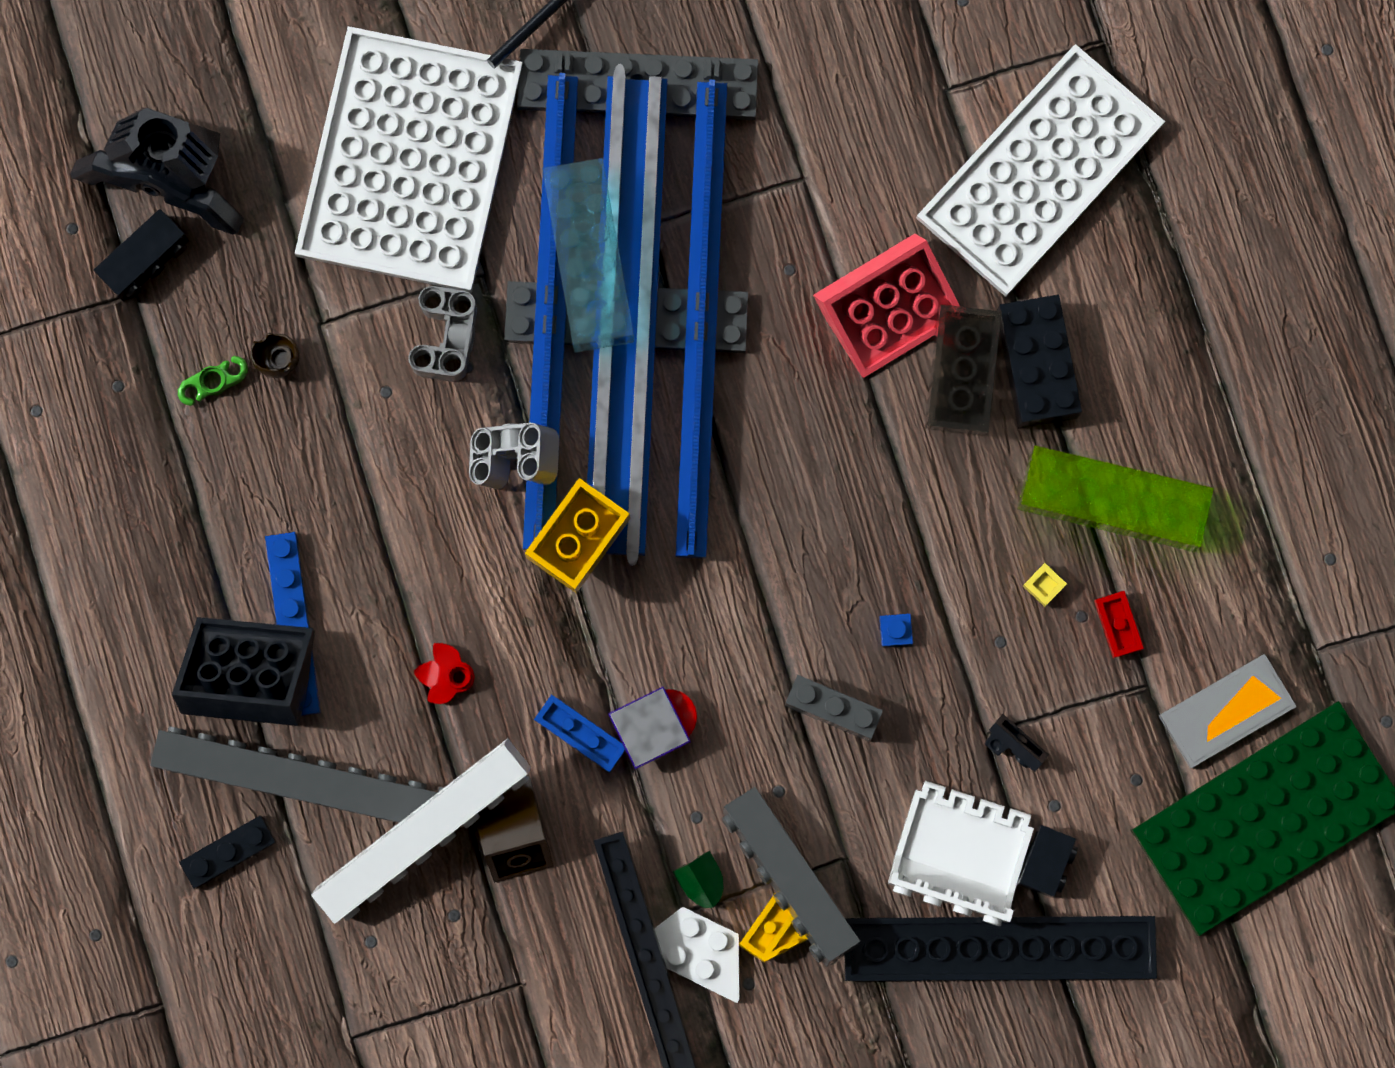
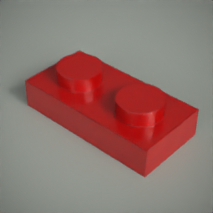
(1118, 624)

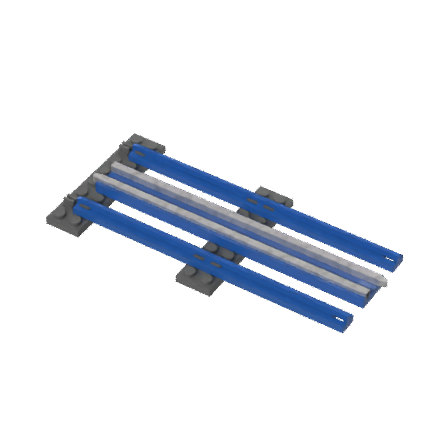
(702, 320)

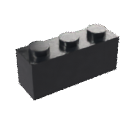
(142, 256)

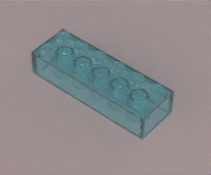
(588, 255)

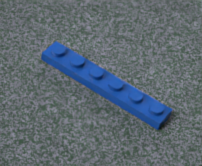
(290, 598)

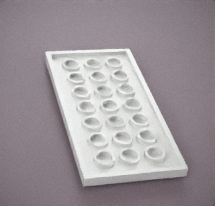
(1040, 170)

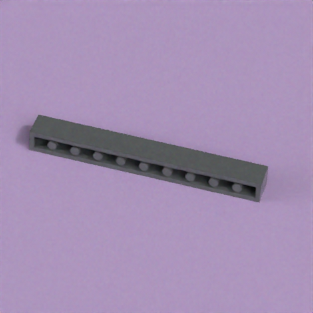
(287, 777)

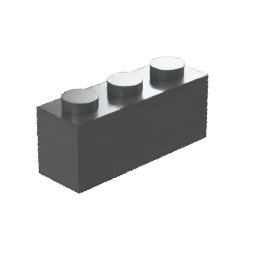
(833, 708)

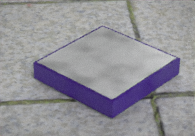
(649, 728)

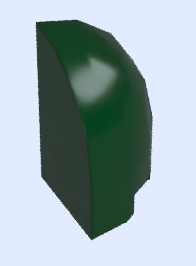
(701, 880)

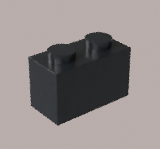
(1047, 861)

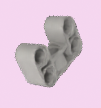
(457, 338)
(530, 443)

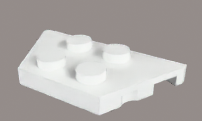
(701, 951)

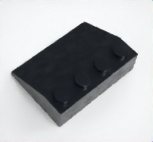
(245, 671)

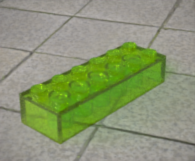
(1115, 498)

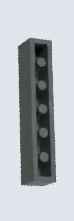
(790, 877)

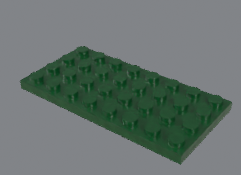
(1267, 818)

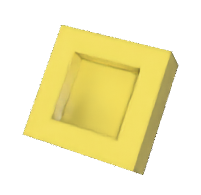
(1044, 584)

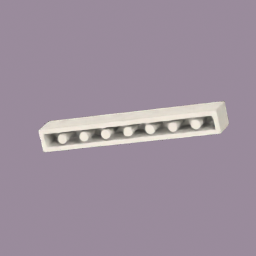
(421, 831)

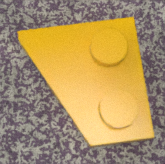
(771, 933)

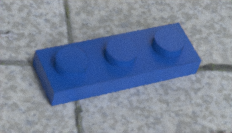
(580, 733)

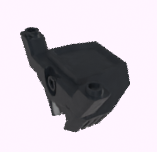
(165, 160)

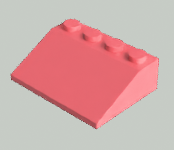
(887, 304)

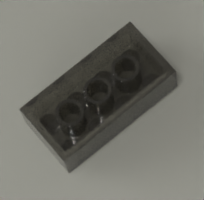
(963, 370)

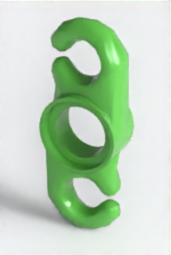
(198, 379)

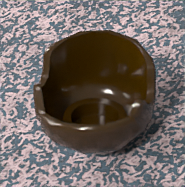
(275, 355)

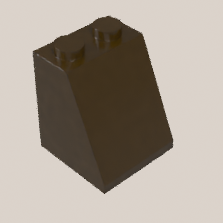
(514, 835)

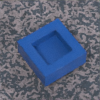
(896, 630)

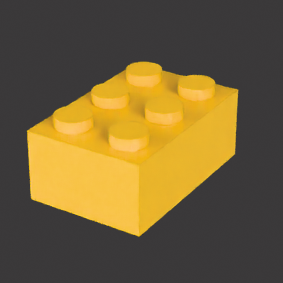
(577, 535)

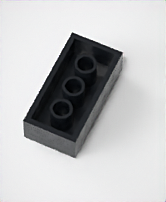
(1039, 361)

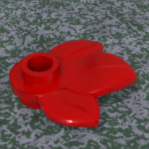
(441, 672)

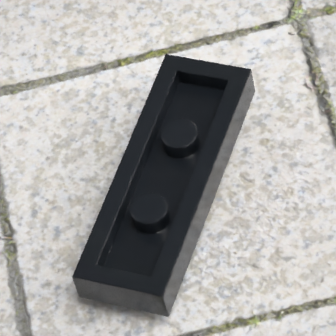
(227, 852)

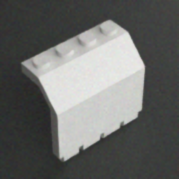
(961, 853)

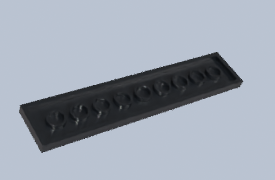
(1015, 951)

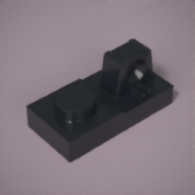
(1008, 735)

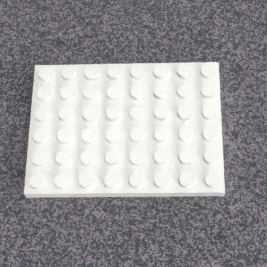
(408, 159)

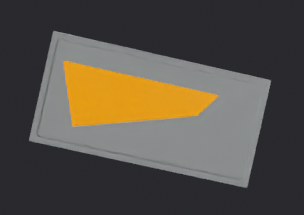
(1227, 711)

